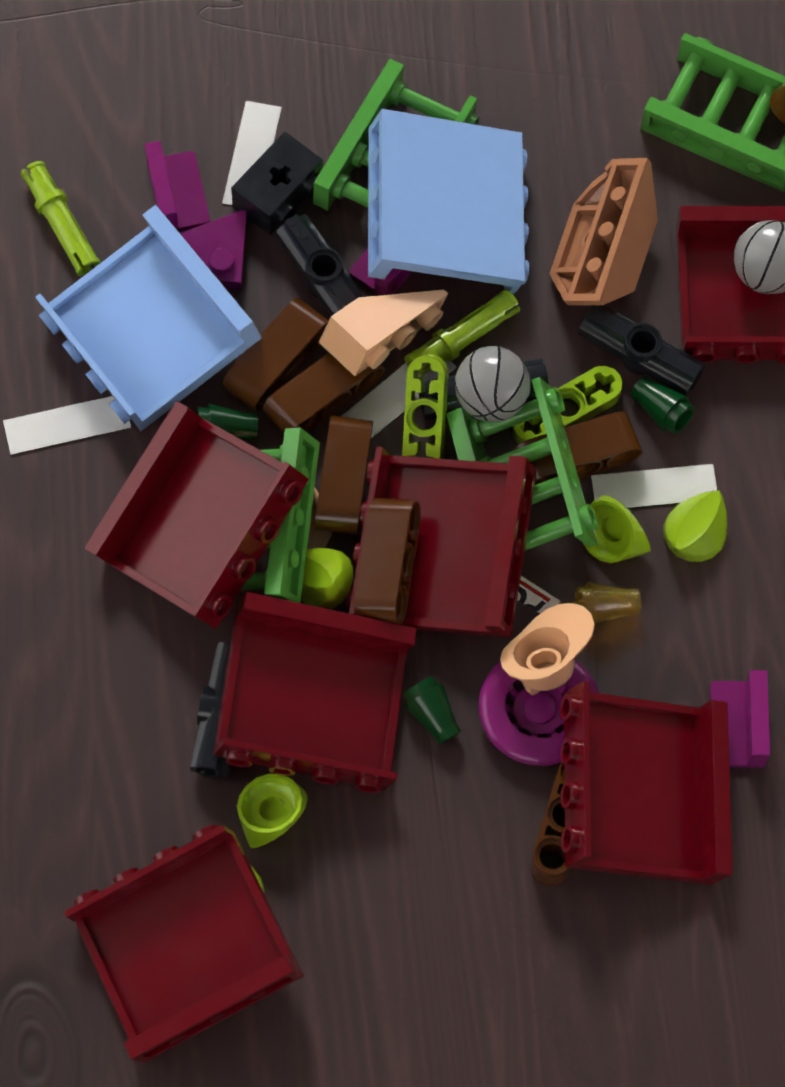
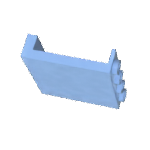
(446, 199)
(150, 323)

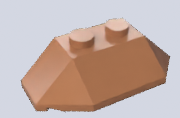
(607, 235)

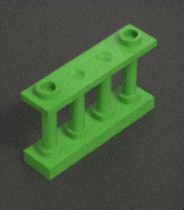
(703, 134)
(353, 146)
(468, 440)
(288, 551)

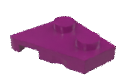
(221, 247)

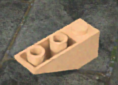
(375, 325)

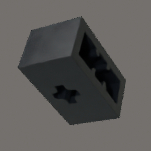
(277, 183)

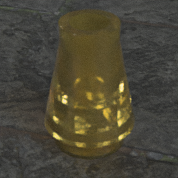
(608, 601)

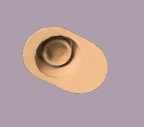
(548, 646)

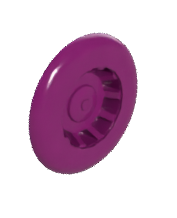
(533, 715)

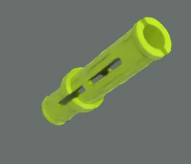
(52, 204)
(451, 341)

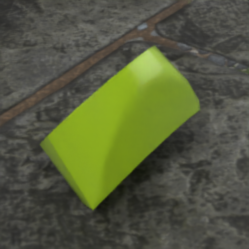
(697, 527)
(618, 532)
(326, 578)
(270, 808)

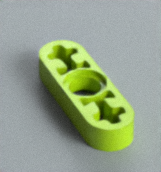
(417, 384)
(598, 401)

